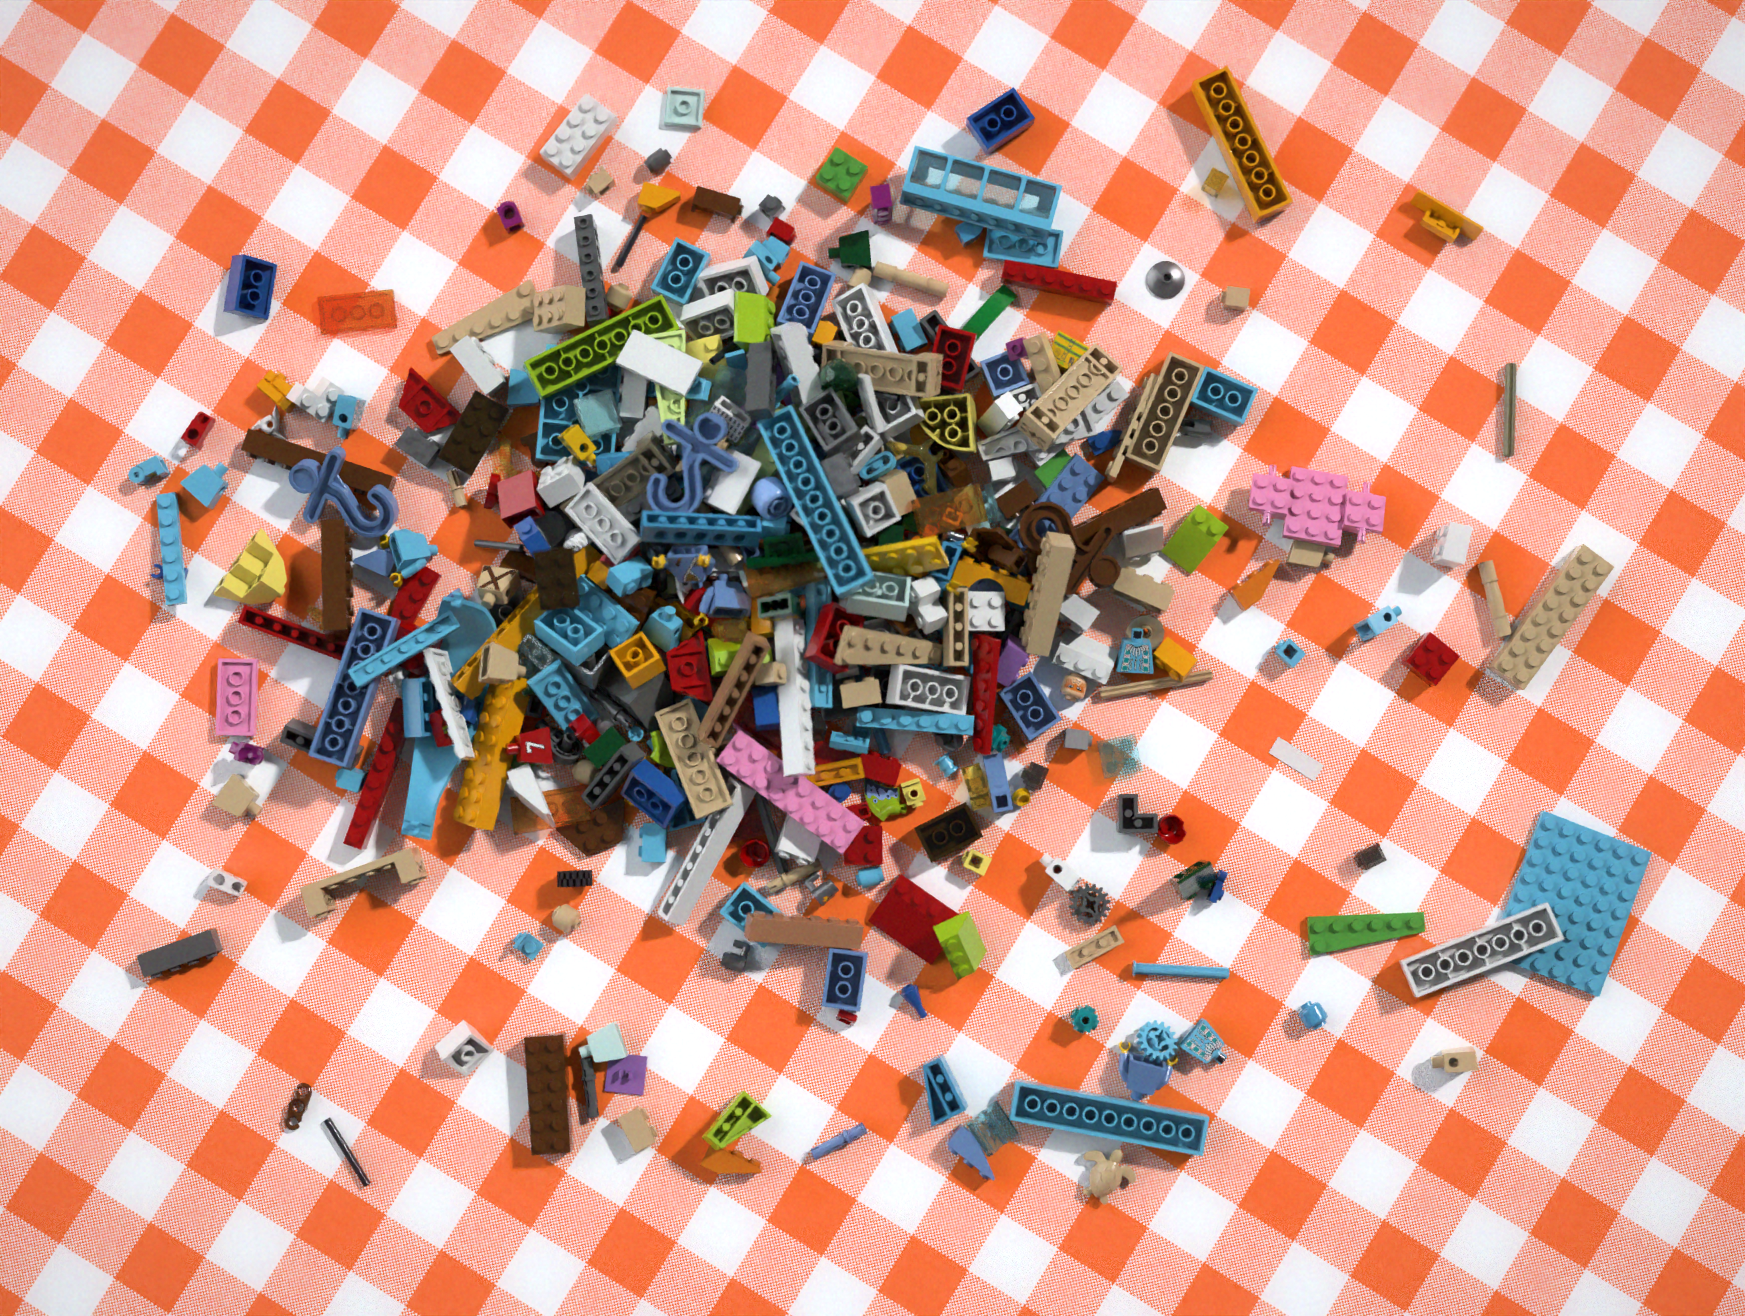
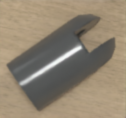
(1196, 427)

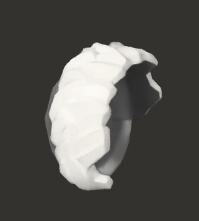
(577, 539)

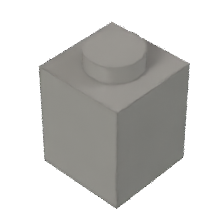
(1077, 739)

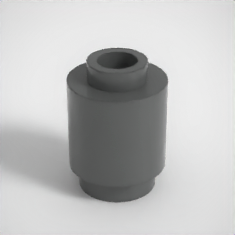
(658, 160)

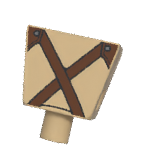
(497, 585)

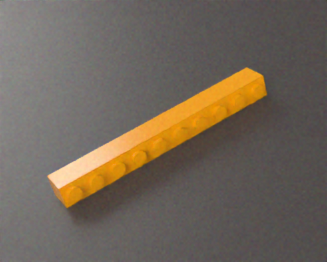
(515, 628)

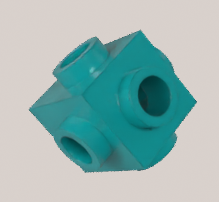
(999, 738)
(1080, 1012)

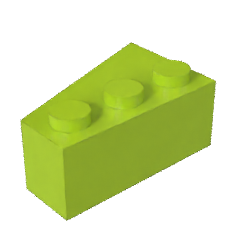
(736, 1119)

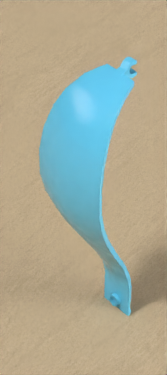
(435, 765)

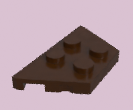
(601, 832)

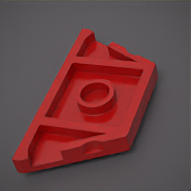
(426, 404)
(690, 669)

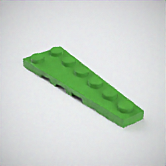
(1347, 931)

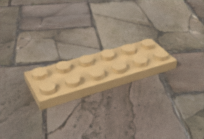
(693, 759)

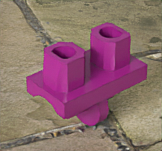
(247, 753)

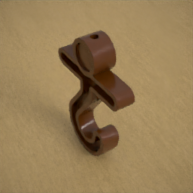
(1087, 560)

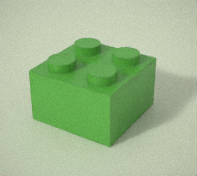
(841, 175)

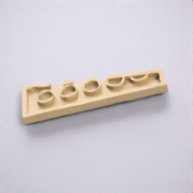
(495, 317)
(1126, 435)
(877, 647)

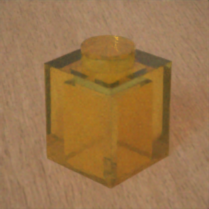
(1214, 182)

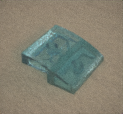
(534, 655)
(992, 1128)

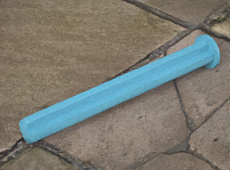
(1180, 970)

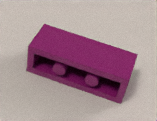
(881, 204)

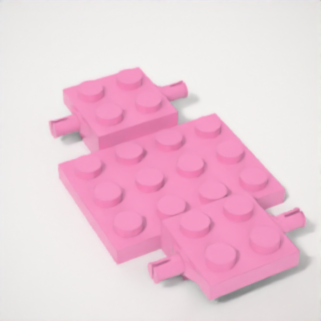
(1316, 505)

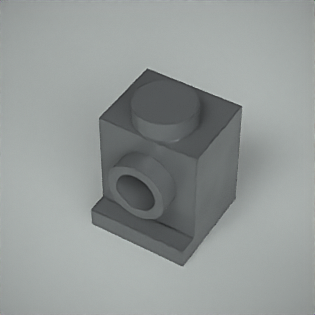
(771, 207)

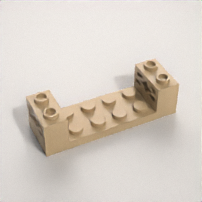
(890, 371)
(1069, 396)
(319, 897)

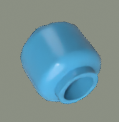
(1313, 1015)

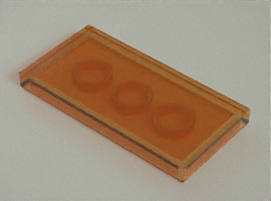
(357, 312)
(949, 510)
(779, 579)
(564, 805)

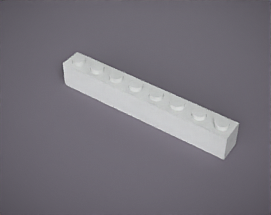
(794, 698)
(705, 855)

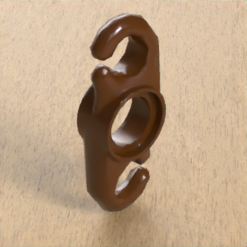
(304, 1100)

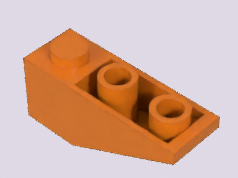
(1252, 590)
(728, 1161)

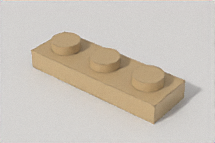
(1093, 946)

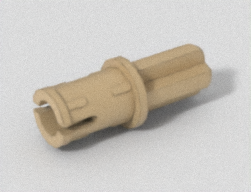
(456, 488)

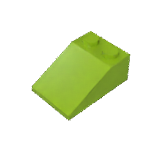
(1194, 539)

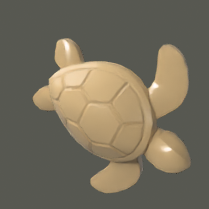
(1106, 1174)

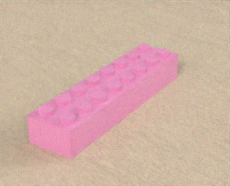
(792, 794)

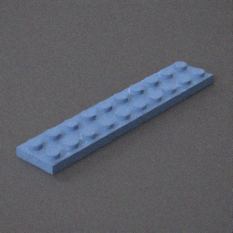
(1070, 490)

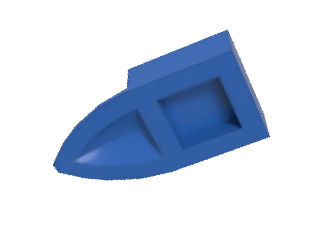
(1104, 441)

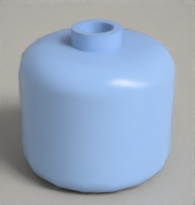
(771, 498)

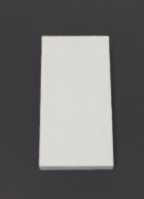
(659, 363)
(603, 523)

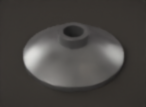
(1163, 288)

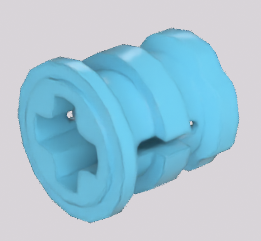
(946, 765)

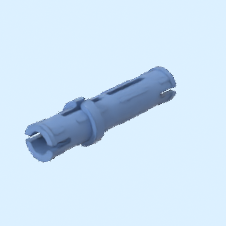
(838, 1141)

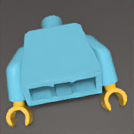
(409, 552)

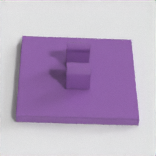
(626, 1075)

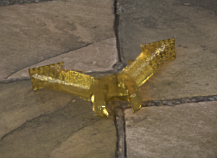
(924, 455)
(505, 458)

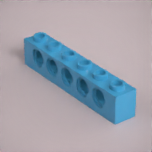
(700, 528)

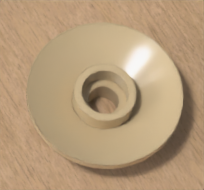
(1155, 629)

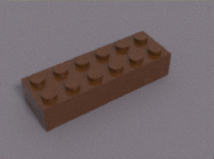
(336, 580)
(548, 1093)

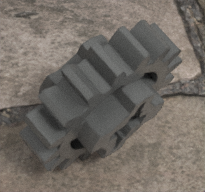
(1097, 899)

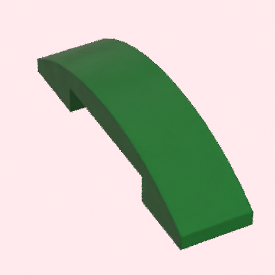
(990, 311)

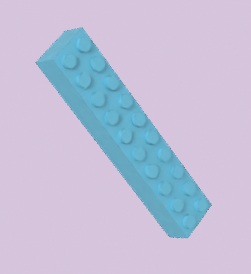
(816, 502)
(1109, 1117)

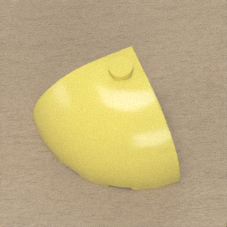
(703, 350)
(951, 421)

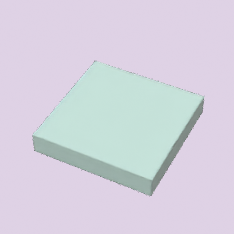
(684, 107)

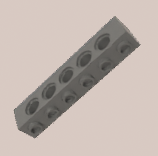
(591, 270)

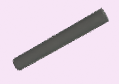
(499, 545)

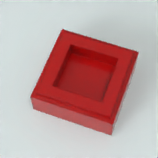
(846, 1017)

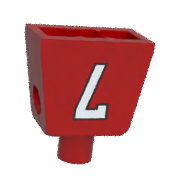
(532, 747)

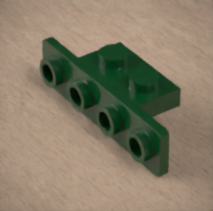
(782, 550)

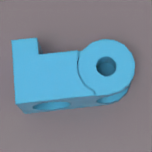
(149, 468)

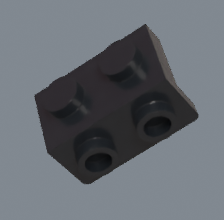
(1013, 623)

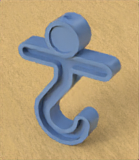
(696, 447)
(326, 485)

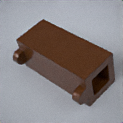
(717, 204)

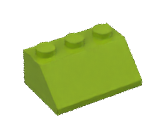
(752, 319)
(723, 654)
(961, 944)

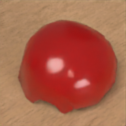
(1171, 829)
(755, 853)

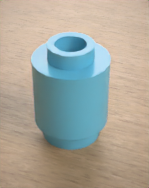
(870, 877)

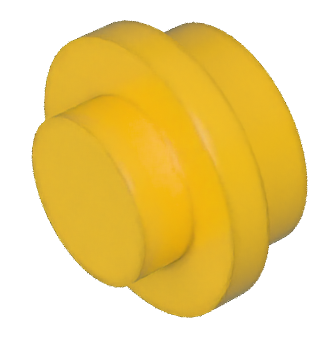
(1021, 797)

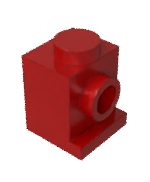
(782, 231)
(584, 729)

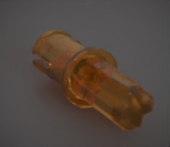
(1015, 740)

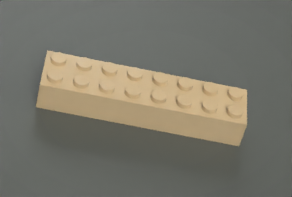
(1550, 617)

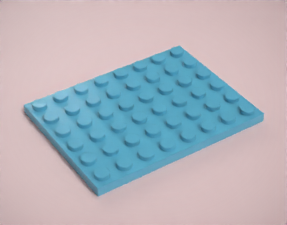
(1590, 891)

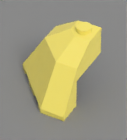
(256, 573)

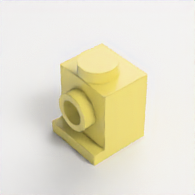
(911, 785)
(982, 865)

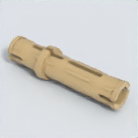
(793, 876)

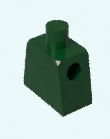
(853, 251)

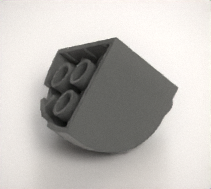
(642, 701)

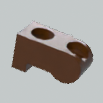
(531, 441)
(1006, 559)

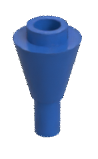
(912, 996)

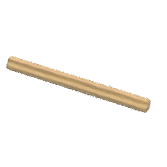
(1154, 684)

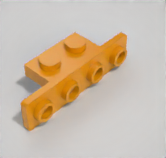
(1443, 219)

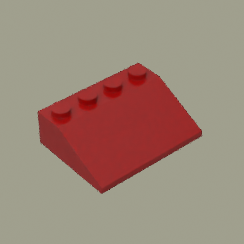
(909, 918)

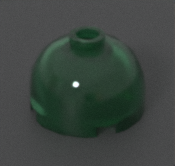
(838, 375)

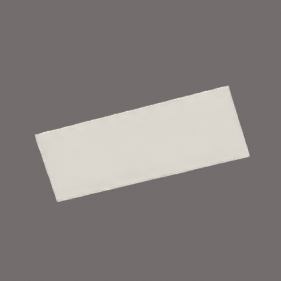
(1296, 758)

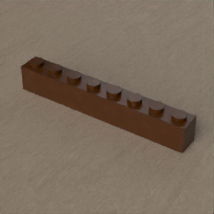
(289, 454)
(1121, 516)

